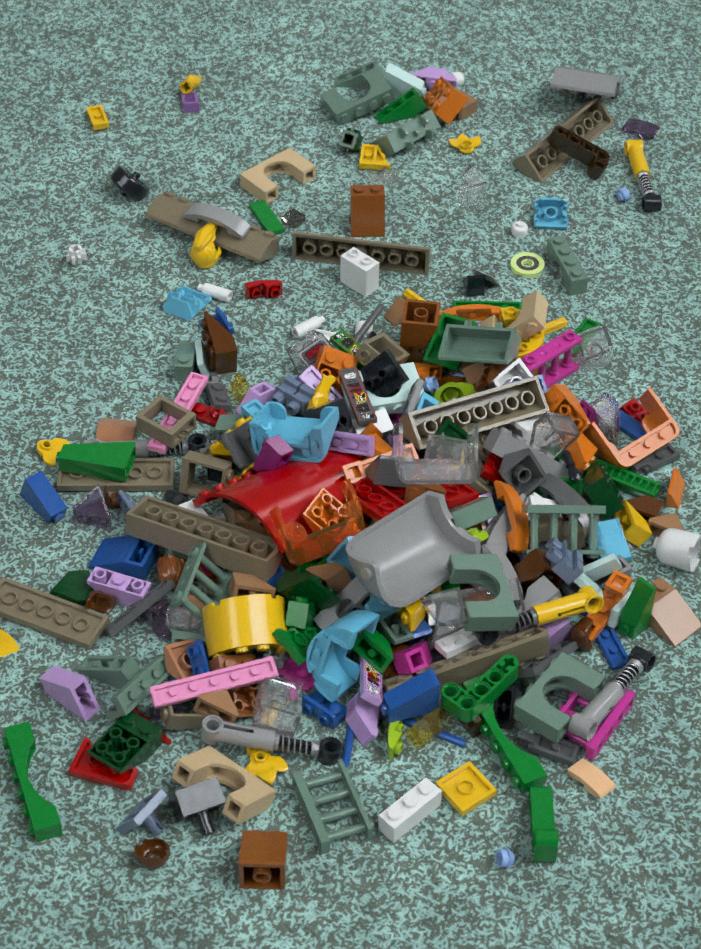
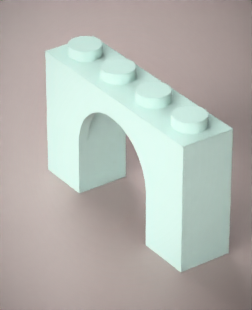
(395, 403)

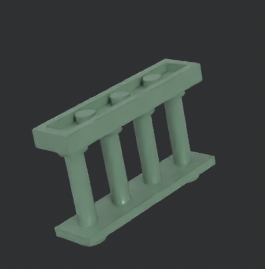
(573, 513)
(185, 585)
(317, 820)

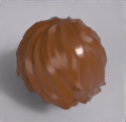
(170, 568)

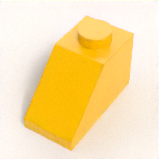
(633, 524)

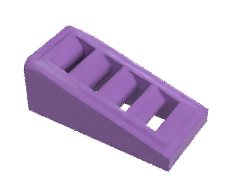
(190, 102)

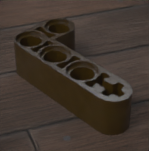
(581, 150)

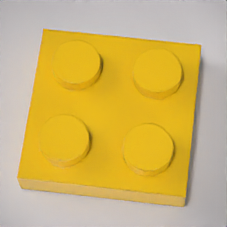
(466, 788)

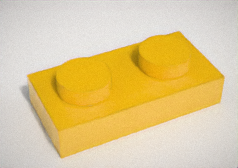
(97, 117)

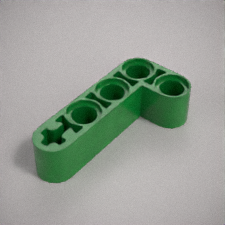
(482, 692)
(542, 824)

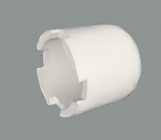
(678, 548)

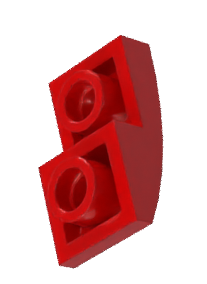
(268, 288)
(634, 409)

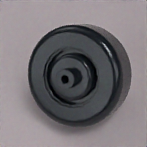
(129, 183)

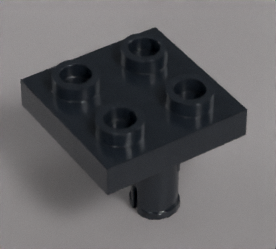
(383, 374)

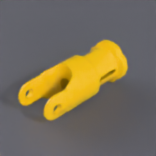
(190, 83)

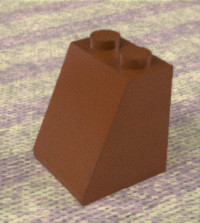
(367, 210)
(418, 322)
(263, 860)

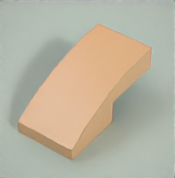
(593, 778)

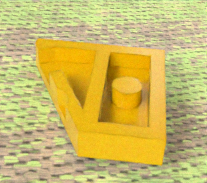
(372, 158)

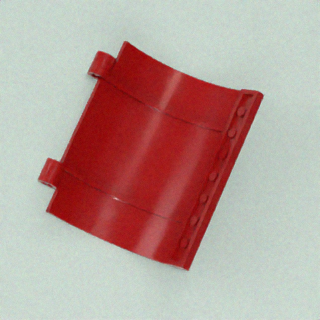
(287, 487)

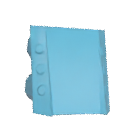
(550, 213)
(185, 302)
(612, 539)

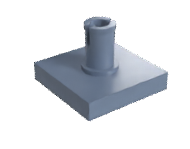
(143, 814)

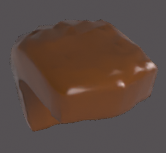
(111, 498)
(100, 601)
(581, 634)

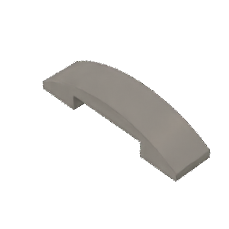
(234, 224)

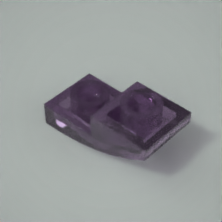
(643, 128)

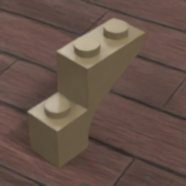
(563, 531)

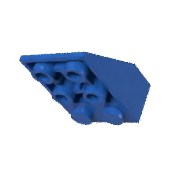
(126, 556)

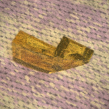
(239, 387)
(425, 729)

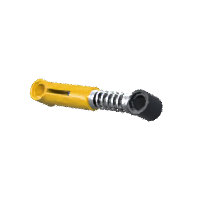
(642, 175)
(583, 601)

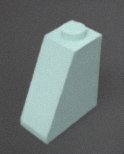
(403, 81)

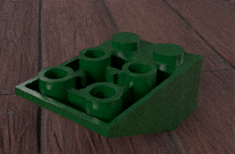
(602, 489)
(302, 584)
(127, 743)

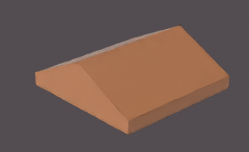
(116, 429)
(177, 659)

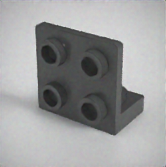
(240, 445)

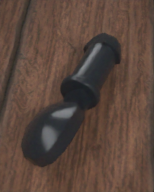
(573, 473)

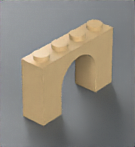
(286, 162)
(531, 318)
(250, 793)

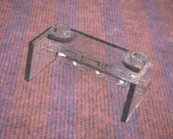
(458, 470)
(448, 605)

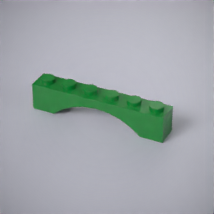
(522, 767)
(42, 815)

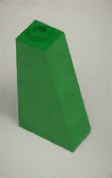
(98, 460)

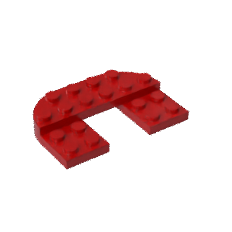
(382, 500)

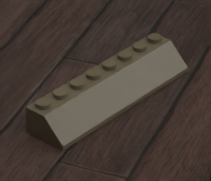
(543, 160)
(255, 245)
(389, 255)
(488, 408)
(182, 528)
(476, 661)

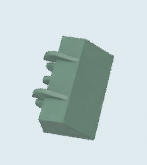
(406, 134)
(479, 343)

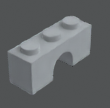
(351, 596)

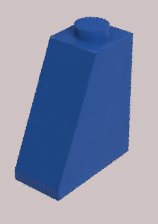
(43, 498)
(412, 697)

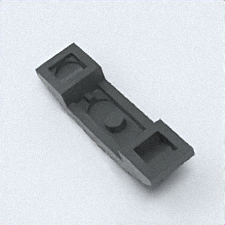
(564, 495)

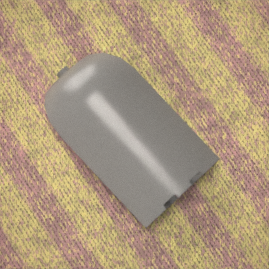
(408, 550)

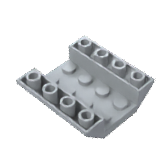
(586, 81)

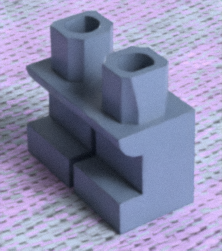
(293, 395)
(563, 561)

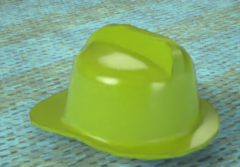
(453, 390)

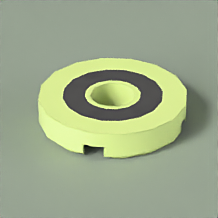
(518, 267)

